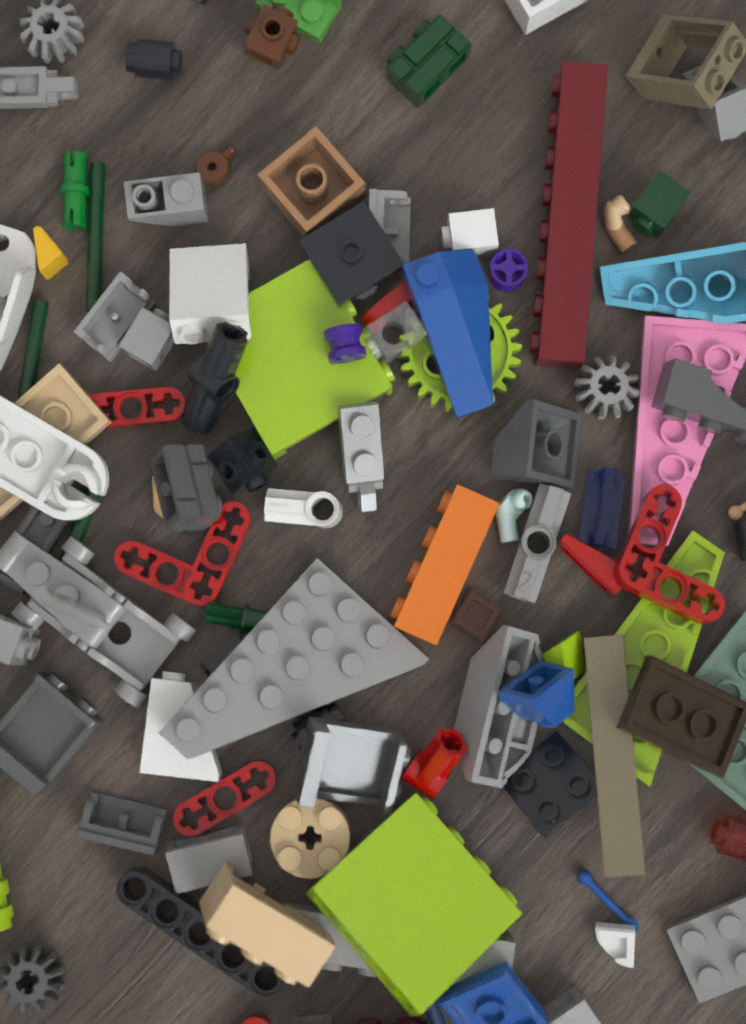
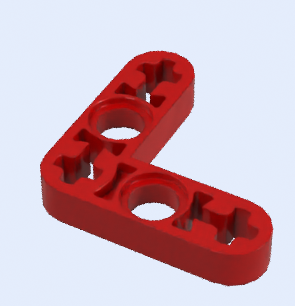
(654, 572)
(187, 573)

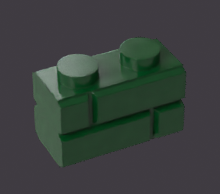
(427, 60)

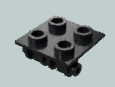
(552, 785)

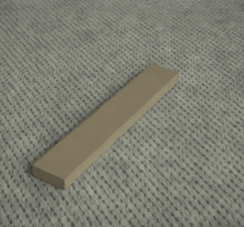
(613, 758)

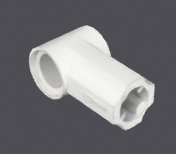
(299, 507)

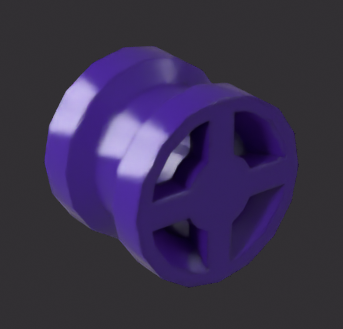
(508, 262)
(345, 343)

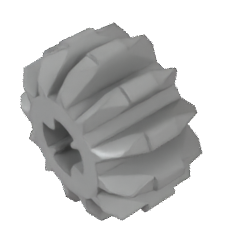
(59, 41)
(610, 401)

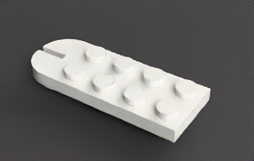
(44, 461)

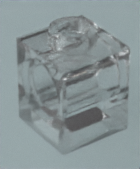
(403, 318)

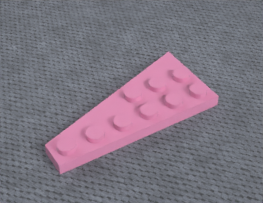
(670, 449)

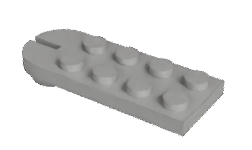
(713, 948)

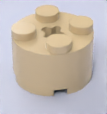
(294, 852)

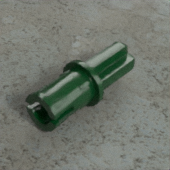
(233, 616)

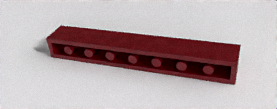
(570, 215)

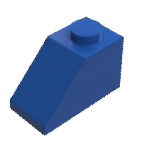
(541, 694)

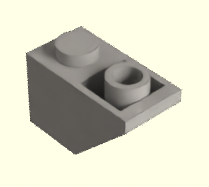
(167, 200)

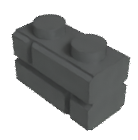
(185, 487)

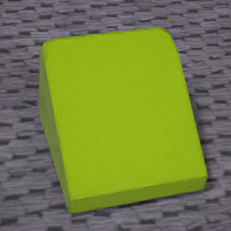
(567, 653)

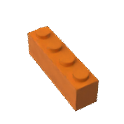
(446, 564)

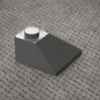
(538, 446)

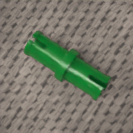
(74, 191)

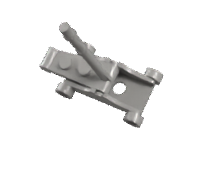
(86, 610)

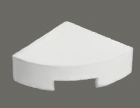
(617, 941)

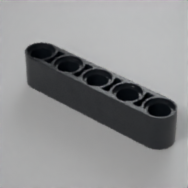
(181, 928)

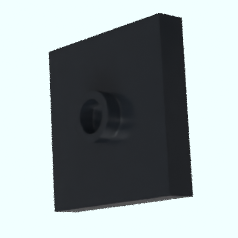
(351, 254)

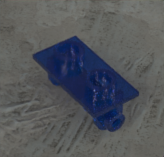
(602, 507)

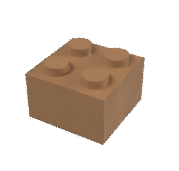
(312, 183)

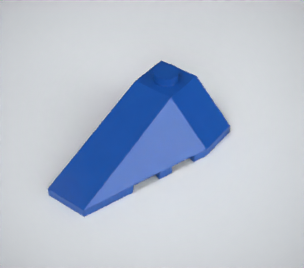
(454, 311)

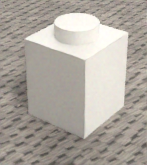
(471, 231)

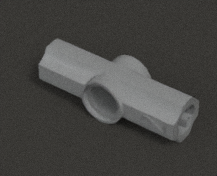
(543, 519)

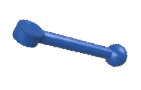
(585, 878)

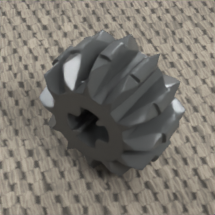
(24, 992)

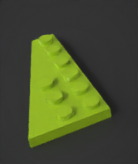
(660, 634)

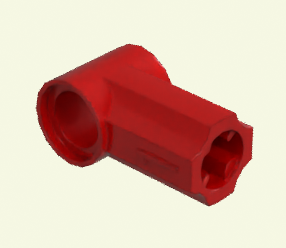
(433, 765)

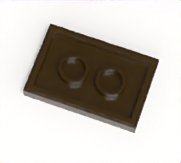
(684, 716)

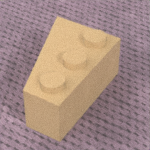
(264, 928)

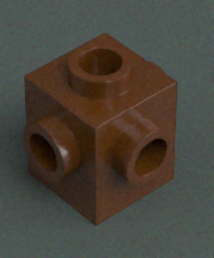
(271, 48)

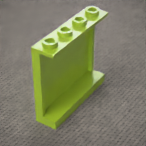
(286, 366)
(415, 904)

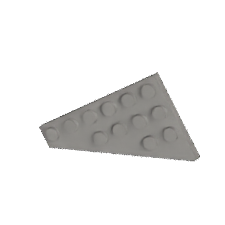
(300, 656)

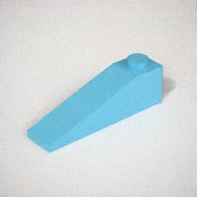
(685, 284)

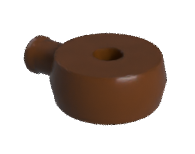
(218, 160)

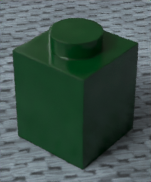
(658, 205)

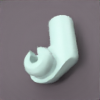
(509, 511)

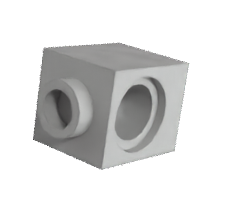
(148, 338)

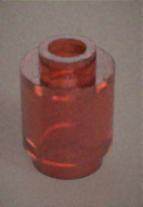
(730, 837)

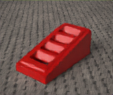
(593, 563)

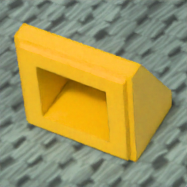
(49, 256)

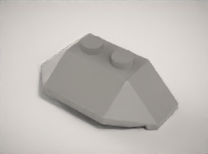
(492, 732)

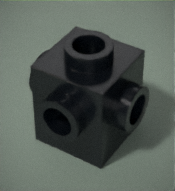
(243, 461)

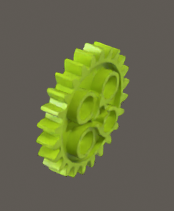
(500, 359)

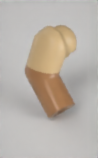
(614, 224)

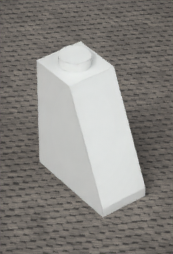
(158, 756)

